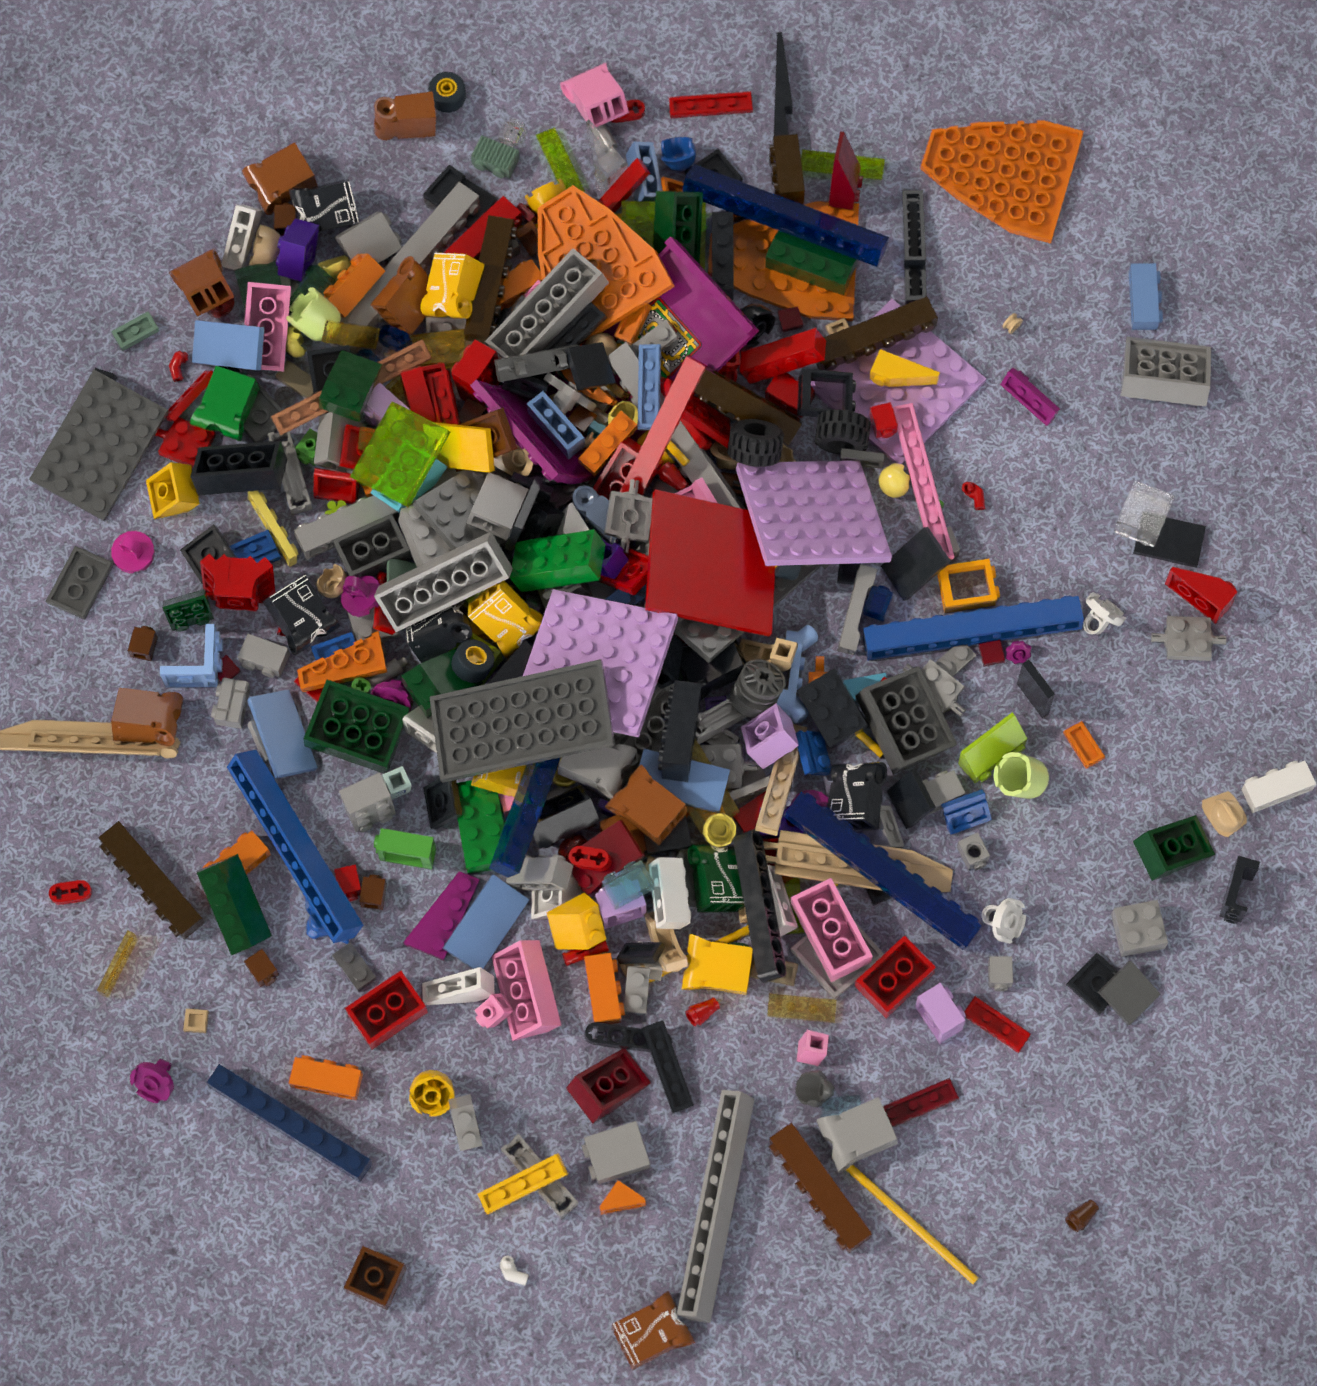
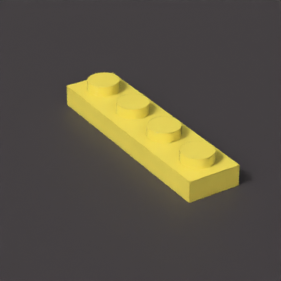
(277, 533)

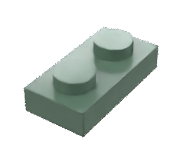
(135, 331)

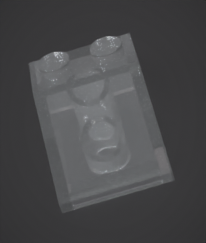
(605, 160)

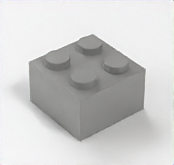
(1139, 928)

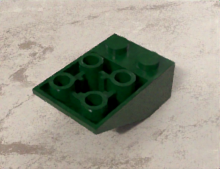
(188, 610)

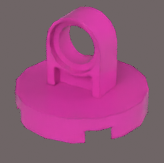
(132, 551)

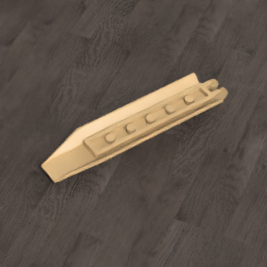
(76, 738)
(807, 859)

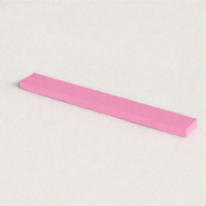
(921, 475)

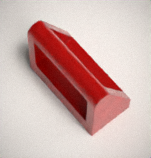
(335, 486)

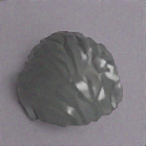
(814, 1088)

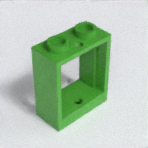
(405, 848)

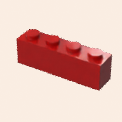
(471, 241)
(783, 355)

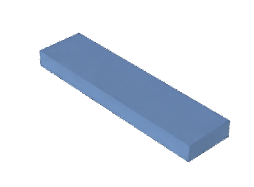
(649, 384)

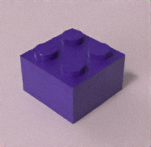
(297, 249)

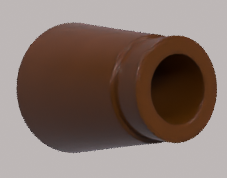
(1081, 1215)

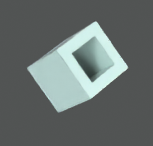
(397, 782)

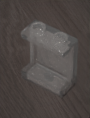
(1144, 513)

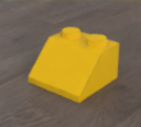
(172, 490)
(576, 924)

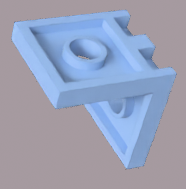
(198, 675)

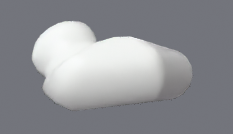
(510, 1272)

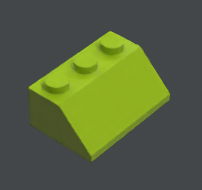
(987, 750)

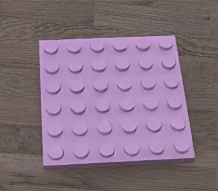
(931, 402)
(813, 513)
(621, 635)

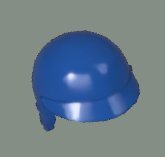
(678, 153)

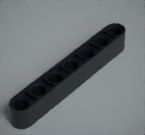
(759, 906)

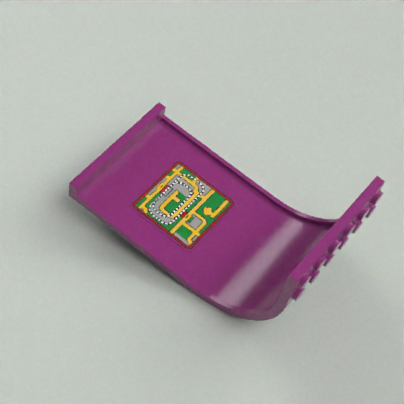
(708, 329)

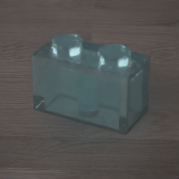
(627, 884)

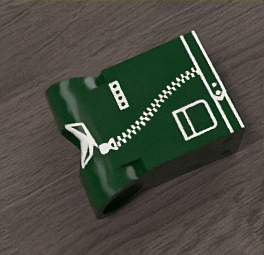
(716, 879)

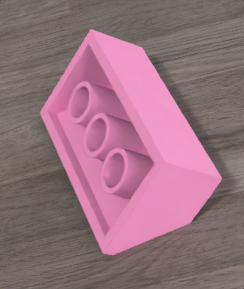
(268, 307)
(527, 989)

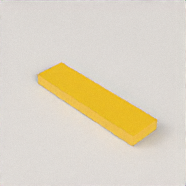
(522, 1184)

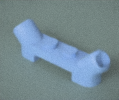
(788, 699)

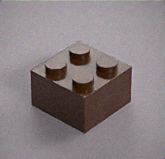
(374, 1278)

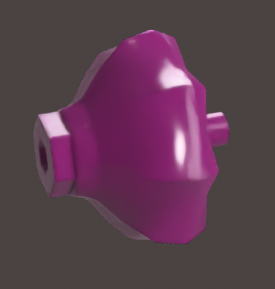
(1018, 652)

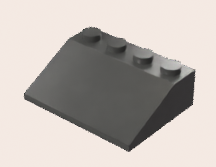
(905, 719)

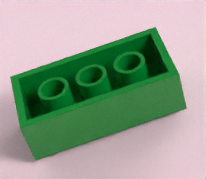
(557, 560)
(479, 826)

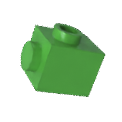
(306, 448)

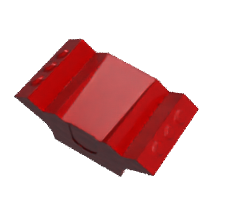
(237, 581)

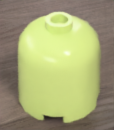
(311, 313)
(1021, 776)

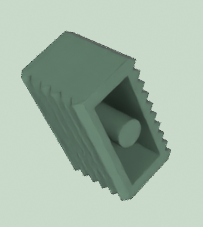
(495, 157)

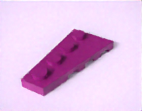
(443, 917)

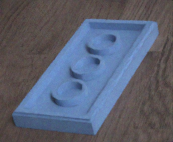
(228, 345)
(282, 733)
(705, 783)
(486, 923)

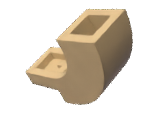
(779, 654)
(672, 957)

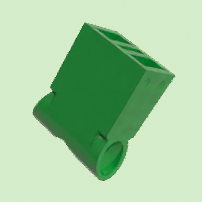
(226, 403)

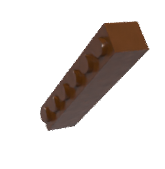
(820, 1188)

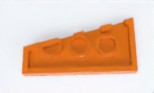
(359, 660)

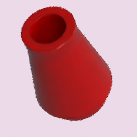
(670, 475)
(700, 1012)

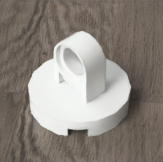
(1104, 612)
(1007, 920)

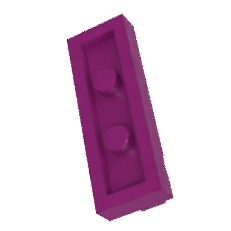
(1029, 396)

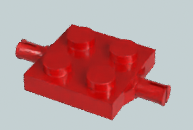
(183, 441)

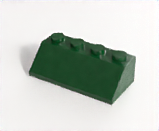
(680, 217)
(234, 904)

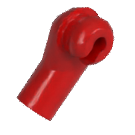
(175, 364)
(976, 493)

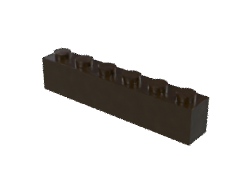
(494, 254)
(878, 332)
(744, 403)
(151, 880)

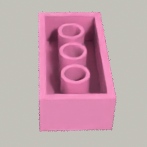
(831, 930)

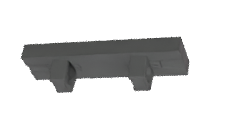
(531, 364)

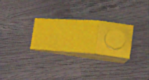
(897, 372)

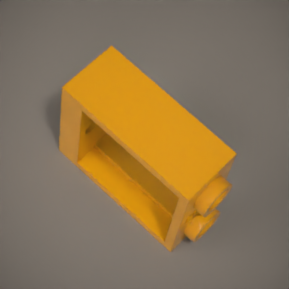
(951, 605)

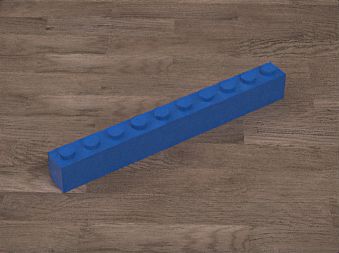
(973, 627)
(295, 846)

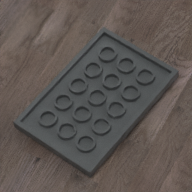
(99, 445)

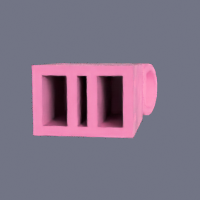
(596, 95)

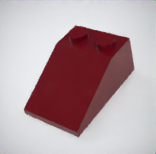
(845, 176)
(619, 845)
(607, 1085)

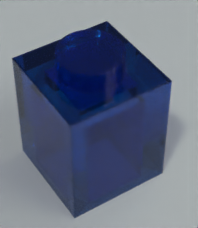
(878, 602)

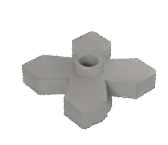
(567, 395)

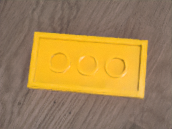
(467, 448)

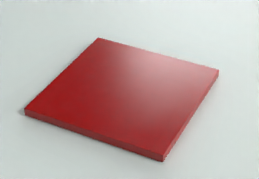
(708, 565)

